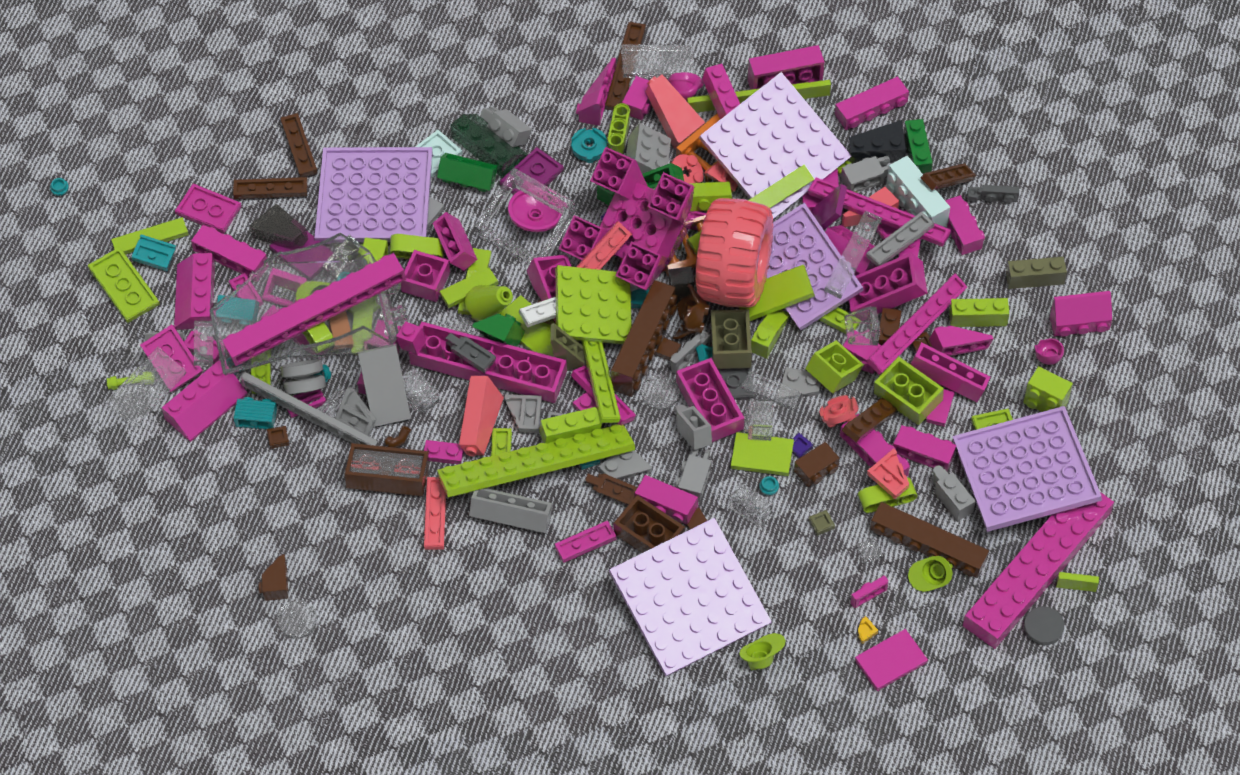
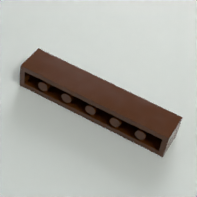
(929, 539)

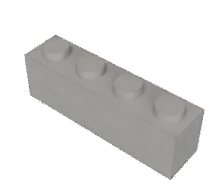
(510, 509)

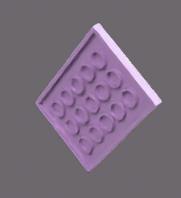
(801, 241)

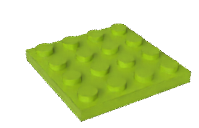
(592, 304)

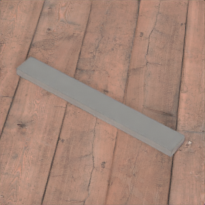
(306, 411)

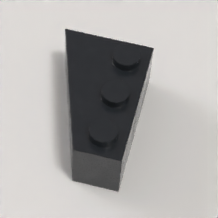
(878, 142)

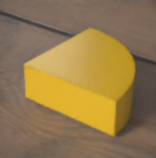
(866, 630)

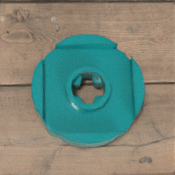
(585, 153)

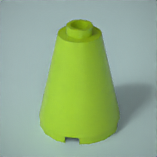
(487, 301)

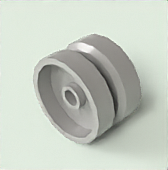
(302, 376)

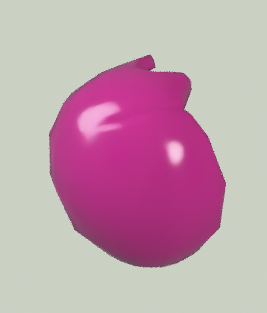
(1049, 351)

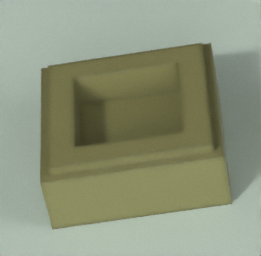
(821, 522)

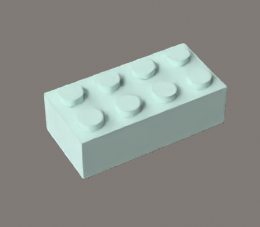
(914, 194)

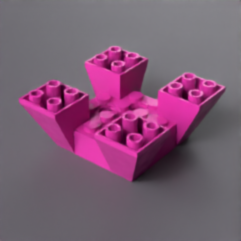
(647, 213)

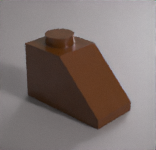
(275, 580)

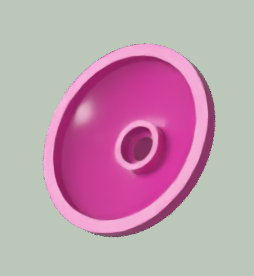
(531, 213)

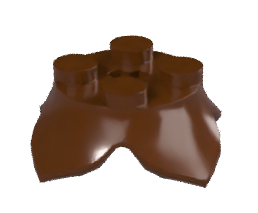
(691, 311)

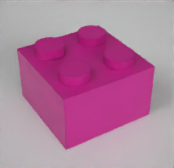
(425, 275)

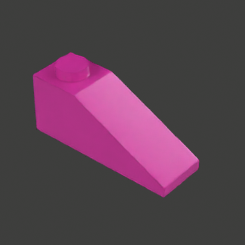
(957, 340)

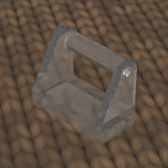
(864, 316)

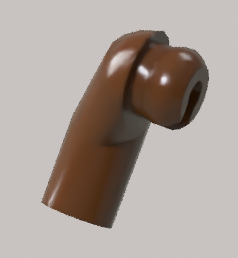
(400, 439)

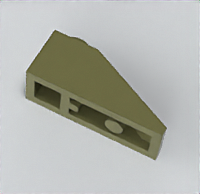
(567, 348)

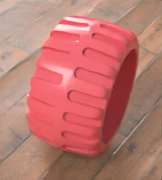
(734, 252)

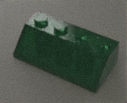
(478, 139)

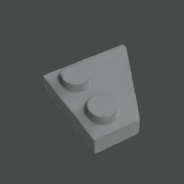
(525, 411)
(624, 465)

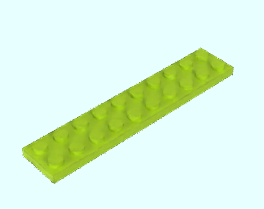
(535, 460)

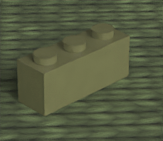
(1036, 272)

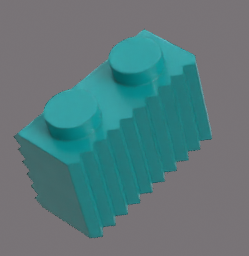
(255, 413)

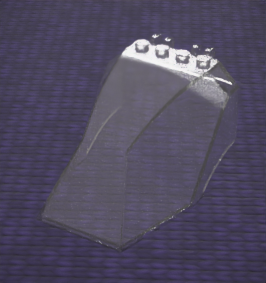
(296, 276)

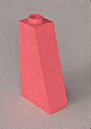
(672, 110)
(480, 415)

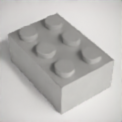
(648, 148)

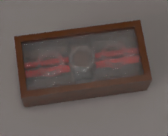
(387, 469)

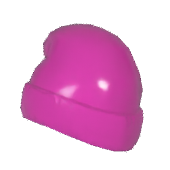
(686, 83)

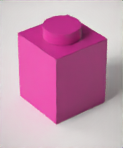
(411, 337)

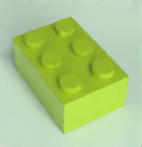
(908, 390)

